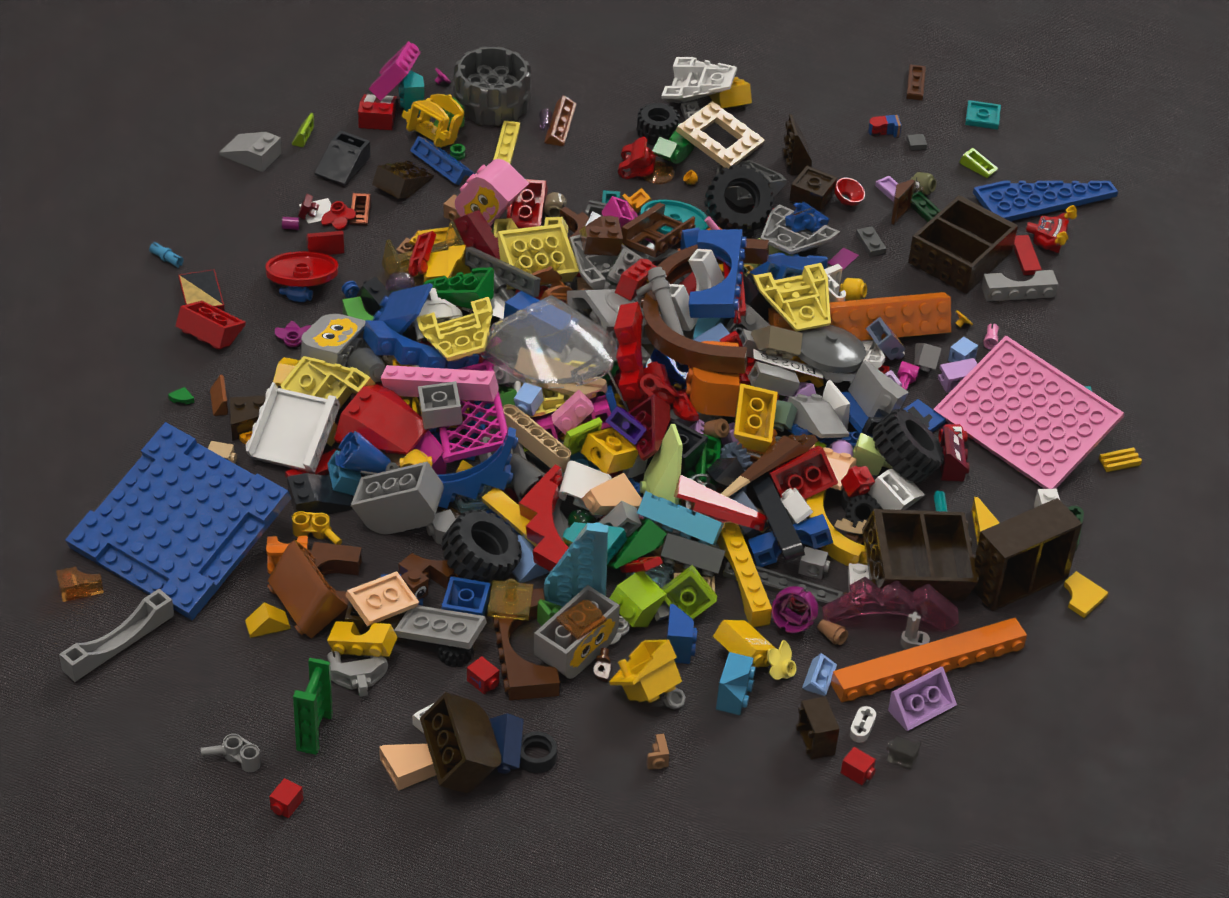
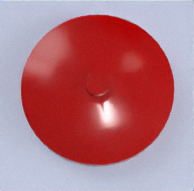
(301, 268)

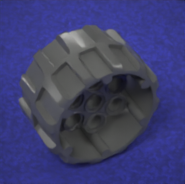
(492, 85)

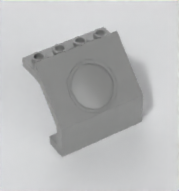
(605, 305)

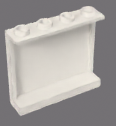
(292, 429)

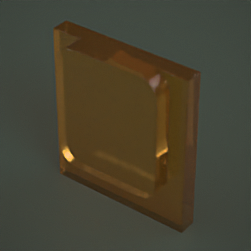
(581, 618)

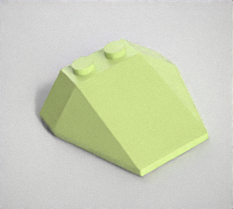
(665, 468)

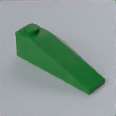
(465, 287)

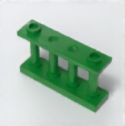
(312, 706)

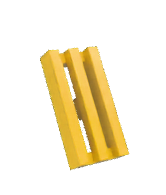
(1120, 457)

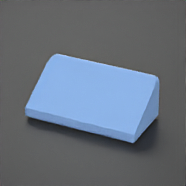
(819, 675)

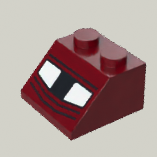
(955, 457)

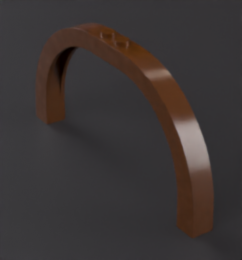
(685, 350)

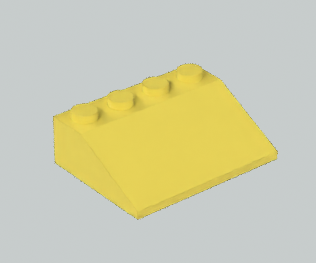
(538, 249)

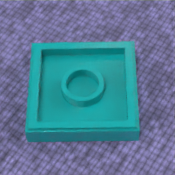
(983, 114)

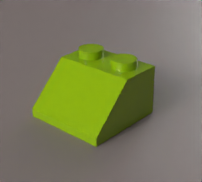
(638, 599)

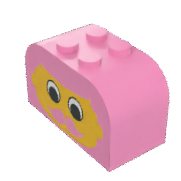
(490, 190)

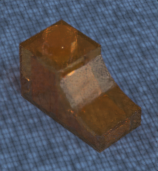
(77, 585)

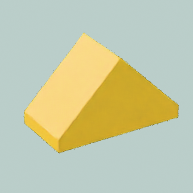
(266, 620)

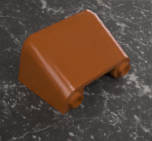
(304, 590)

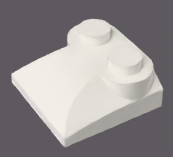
(837, 401)

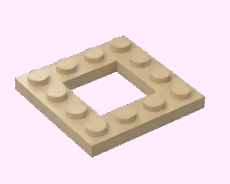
(747, 141)

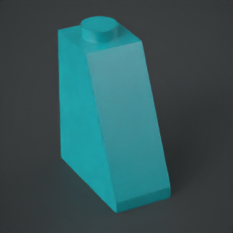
(616, 537)

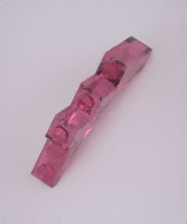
(893, 599)

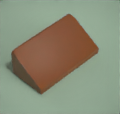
(218, 397)

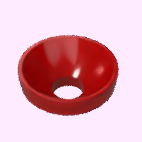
(852, 189)

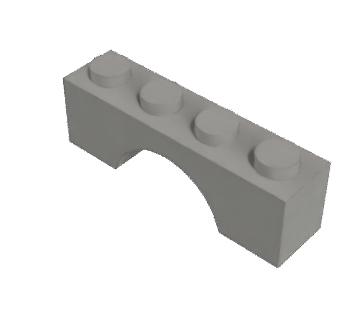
(999, 288)

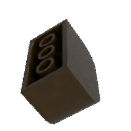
(460, 742)

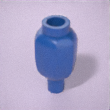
(296, 293)

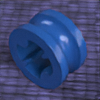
(346, 289)

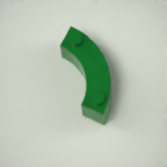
(674, 149)

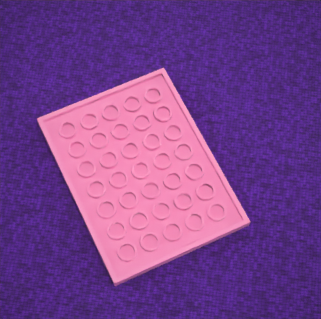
(1029, 413)

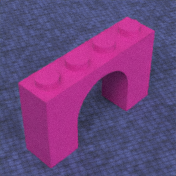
(395, 70)
(601, 410)

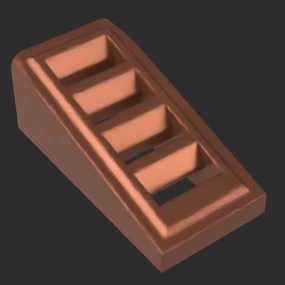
(361, 199)

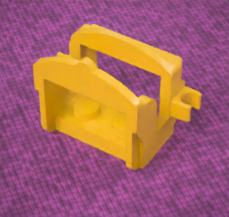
(433, 108)

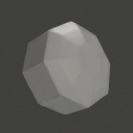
(674, 699)

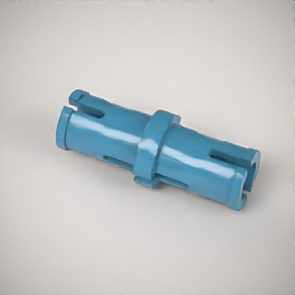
(166, 254)

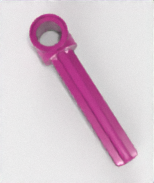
(907, 374)

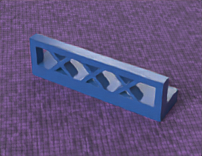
(440, 160)

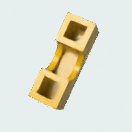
(375, 642)

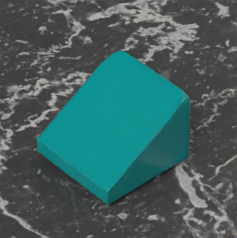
(608, 194)

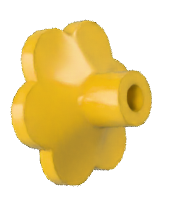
(962, 319)

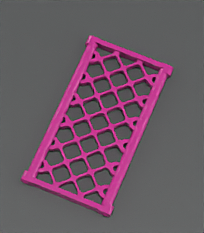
(499, 423)

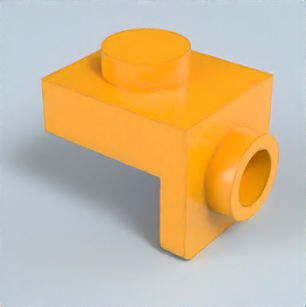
(637, 200)

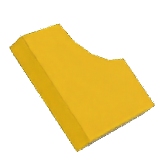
(1084, 594)

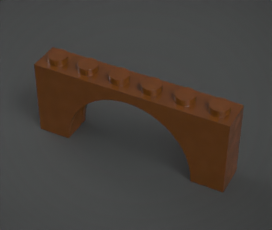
(523, 678)

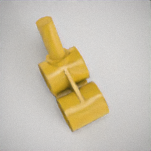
(316, 523)

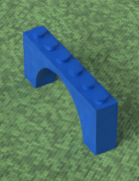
(721, 299)

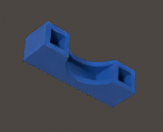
(810, 532)

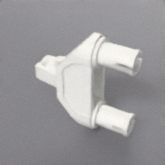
(442, 308)

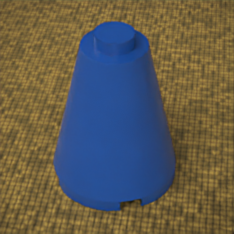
(360, 455)

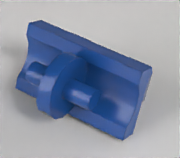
(801, 220)

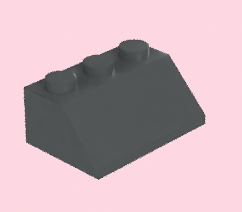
(688, 553)

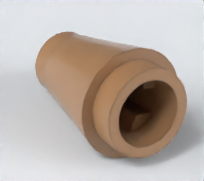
(835, 633)

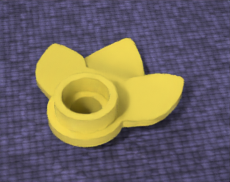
(781, 662)

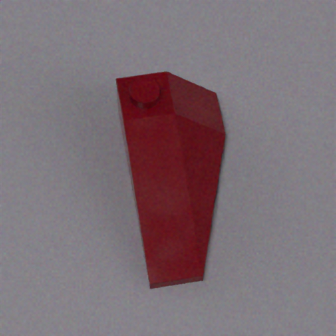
(655, 417)

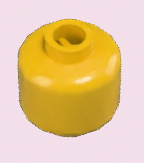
(854, 288)

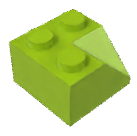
(690, 592)

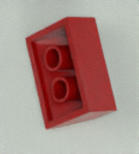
(209, 324)
(807, 473)

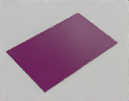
(843, 258)

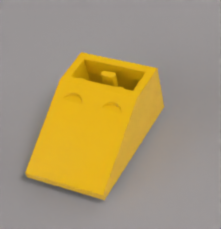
(737, 95)

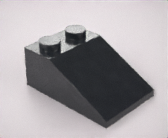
(315, 494)

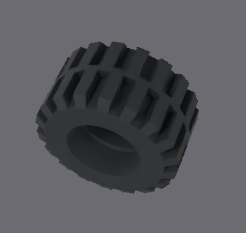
(657, 121)

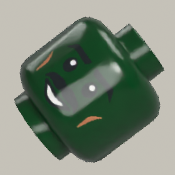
(580, 516)

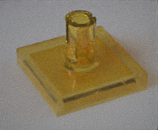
(510, 599)

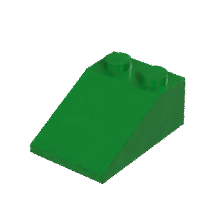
(640, 542)

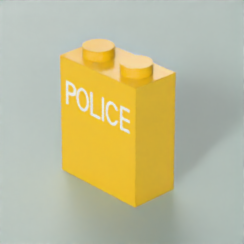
(743, 639)

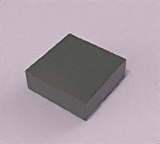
(916, 142)

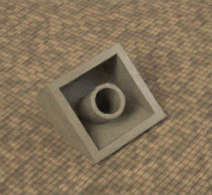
(778, 341)

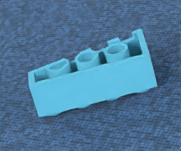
(680, 518)

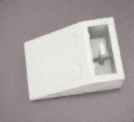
(895, 491)

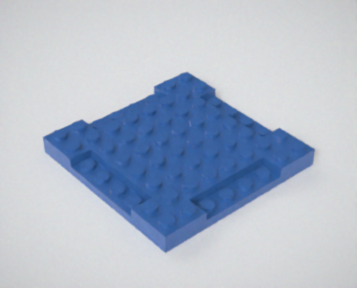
(179, 520)

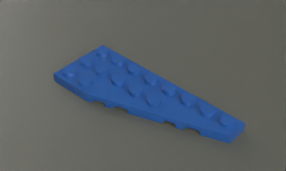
(1025, 199)

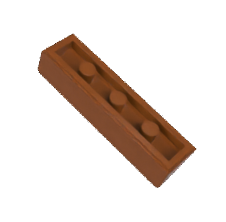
(560, 121)

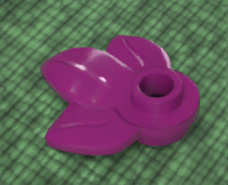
(291, 334)

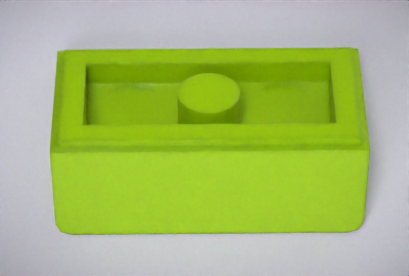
(304, 131)

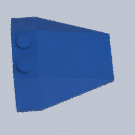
(402, 307)

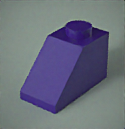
(626, 425)

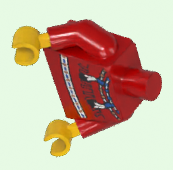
(1052, 231)

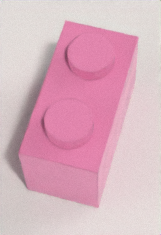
(572, 412)

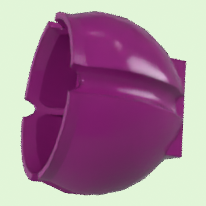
(789, 619)

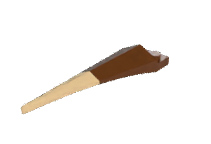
(780, 452)

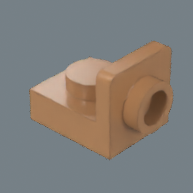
(660, 754)

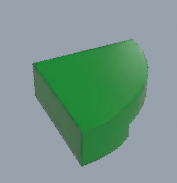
(181, 395)

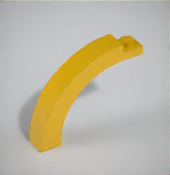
(842, 548)

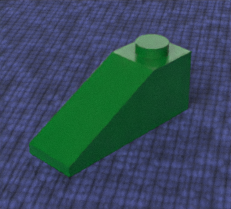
(708, 456)

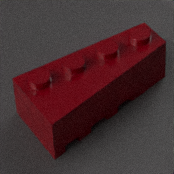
(477, 233)

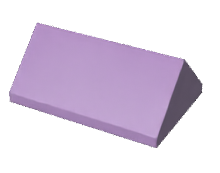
(922, 699)

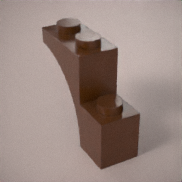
(434, 569)

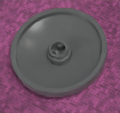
(832, 349)

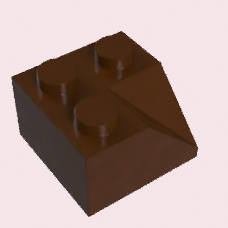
(602, 236)

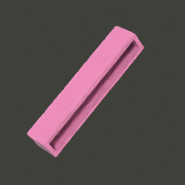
(470, 383)

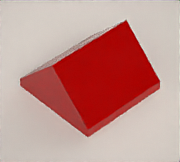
(326, 242)

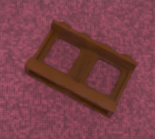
(646, 227)

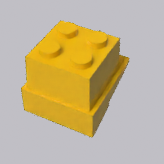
(447, 263)
(648, 671)

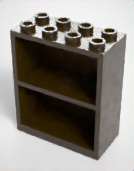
(962, 244)
(921, 551)
(1025, 553)

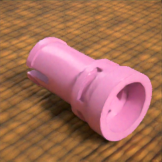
(991, 337)

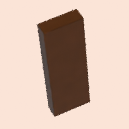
(916, 81)

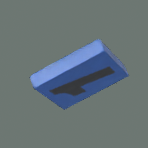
(926, 415)

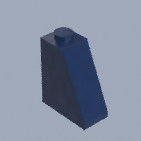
(508, 735)

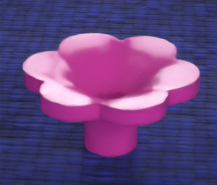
(441, 77)

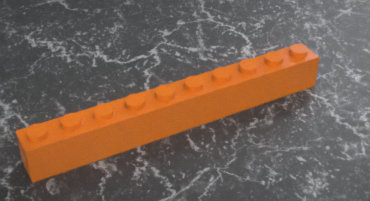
(915, 662)

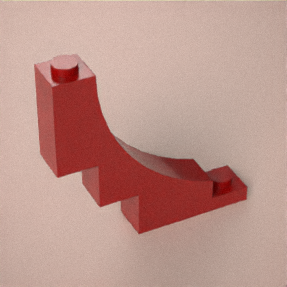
(539, 508)

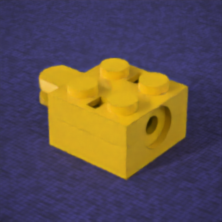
(609, 450)

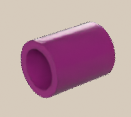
(290, 223)

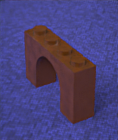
(337, 559)

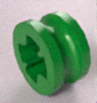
(457, 151)

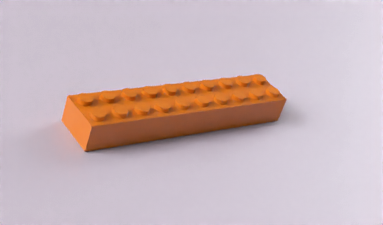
(903, 314)

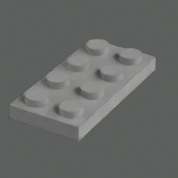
(440, 626)

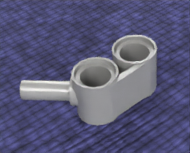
(237, 750)

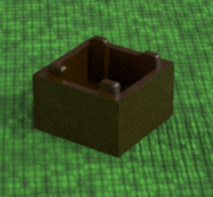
(813, 188)
(818, 727)

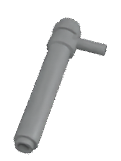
(660, 288)

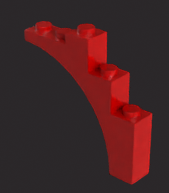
(629, 355)

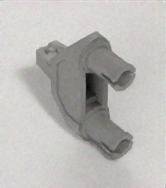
(357, 674)

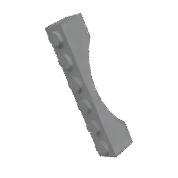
(87, 656)

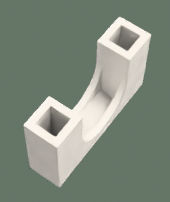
(707, 275)

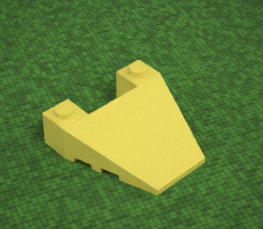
(325, 379)

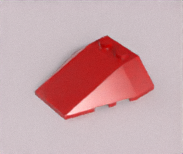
(382, 420)

